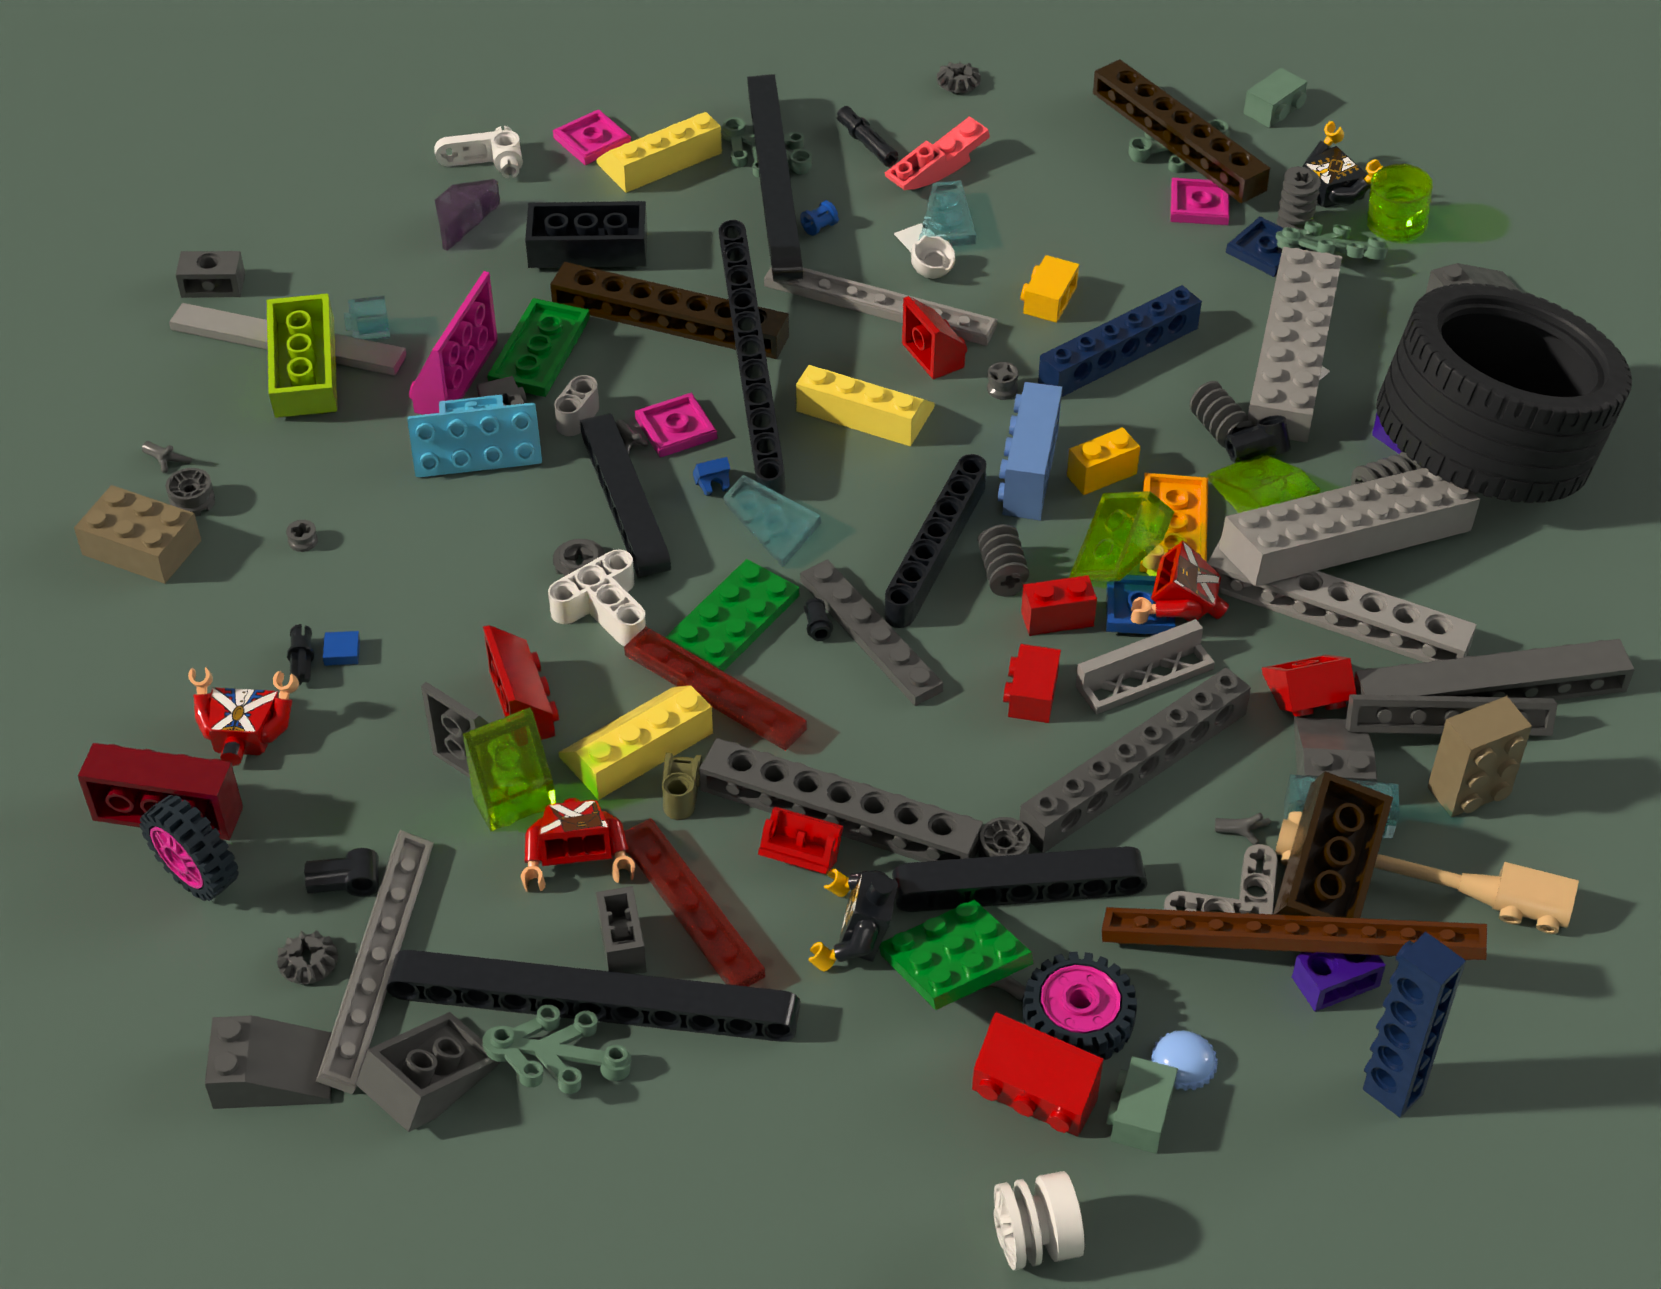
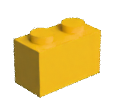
(1050, 288)
(1103, 461)

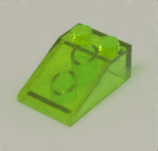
(1261, 483)
(1121, 535)
(508, 769)

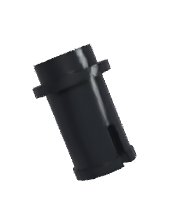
(818, 626)

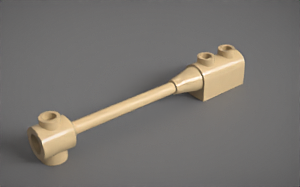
(1514, 893)

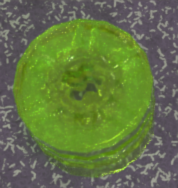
(1399, 202)

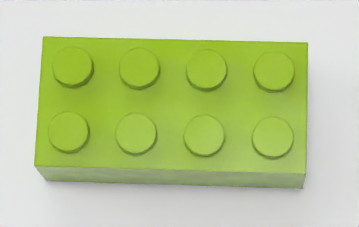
(301, 355)

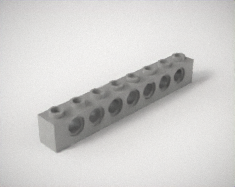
(1353, 612)

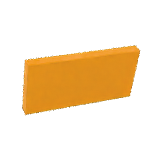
(1189, 501)

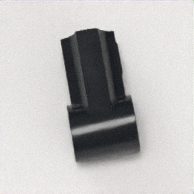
(1266, 438)
(355, 873)

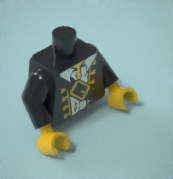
(1339, 175)
(865, 917)

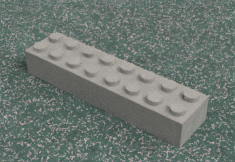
(1295, 339)
(1346, 525)

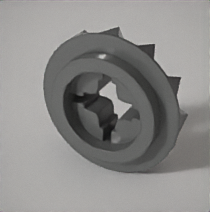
(965, 79)
(567, 554)
(322, 961)

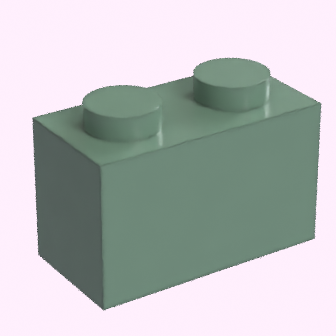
(1275, 97)
(1143, 1104)

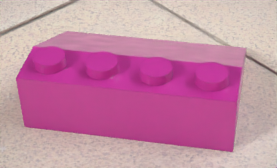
(458, 352)

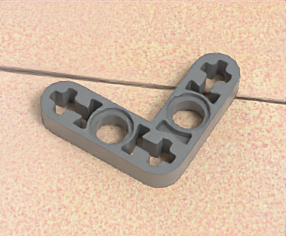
(1246, 903)

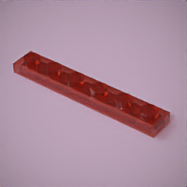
(717, 688)
(693, 905)

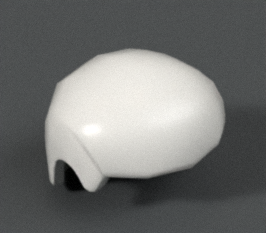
(932, 256)

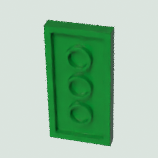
(540, 345)
(734, 614)

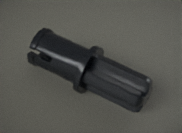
(300, 653)

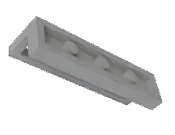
(1138, 661)

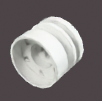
(1045, 1219)

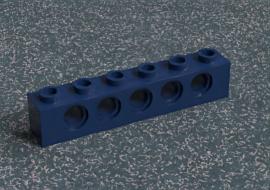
(1120, 340)
(1412, 1022)

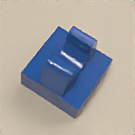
(711, 471)

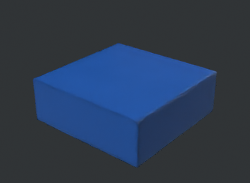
(341, 648)

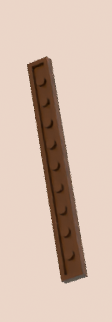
(1286, 932)

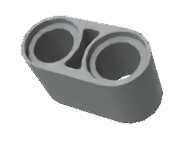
(576, 403)

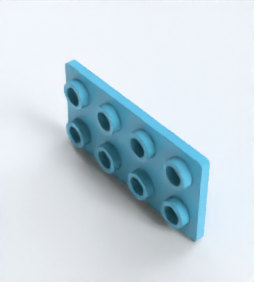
(474, 436)

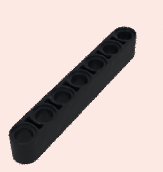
(625, 495)
(935, 541)
(1020, 878)

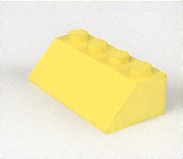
(663, 152)
(861, 405)
(639, 740)

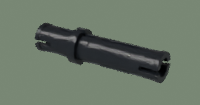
(860, 129)

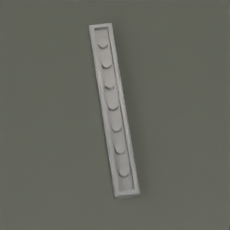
(881, 302)
(253, 332)
(374, 962)

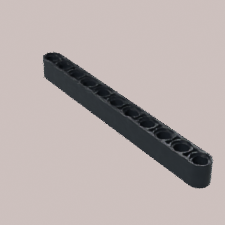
(774, 179)
(751, 357)
(609, 995)

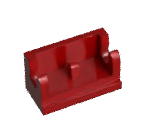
(801, 840)

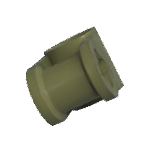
(680, 785)

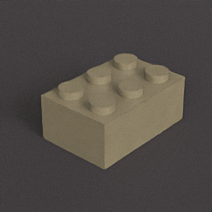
(138, 534)
(1479, 756)

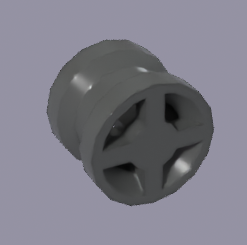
(1002, 380)

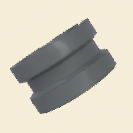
(191, 490)
(1004, 832)

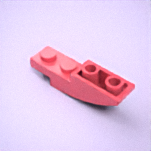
(938, 160)

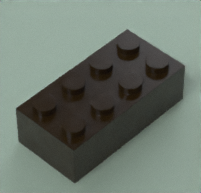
(1334, 849)

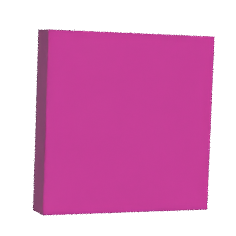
(591, 136)
(1198, 202)
(676, 425)

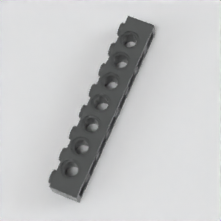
(1134, 759)
(863, 811)

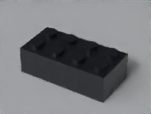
(586, 234)

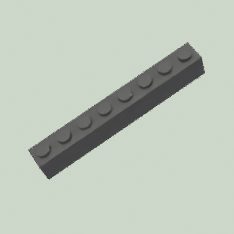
(1532, 673)

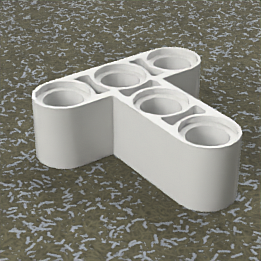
(603, 593)

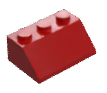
(517, 679)
(1037, 1075)

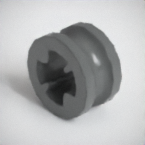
(302, 535)

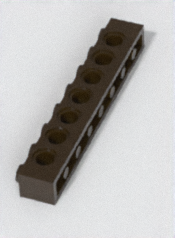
(1181, 131)
(660, 307)

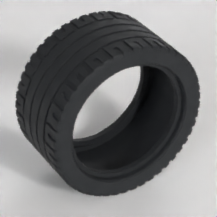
(1502, 392)

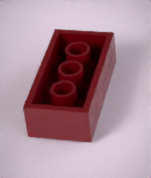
(127, 782)

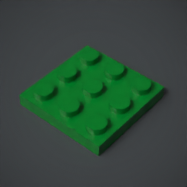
(955, 954)

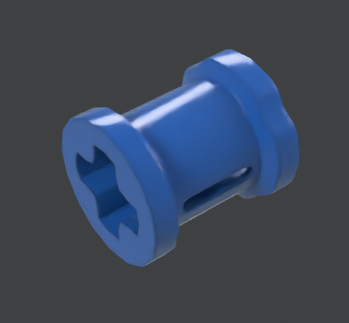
(819, 218)

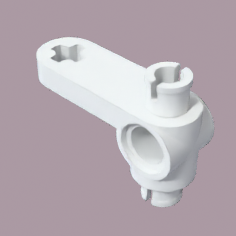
(499, 147)

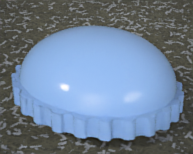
(1190, 1055)

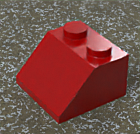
(931, 339)
(1311, 683)

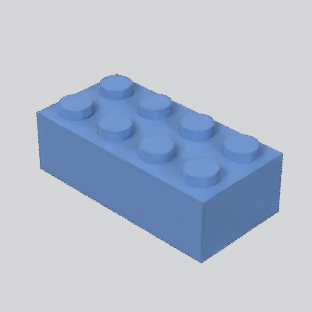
(1030, 450)

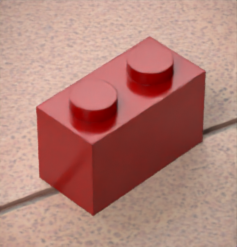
(1058, 605)
(1033, 683)

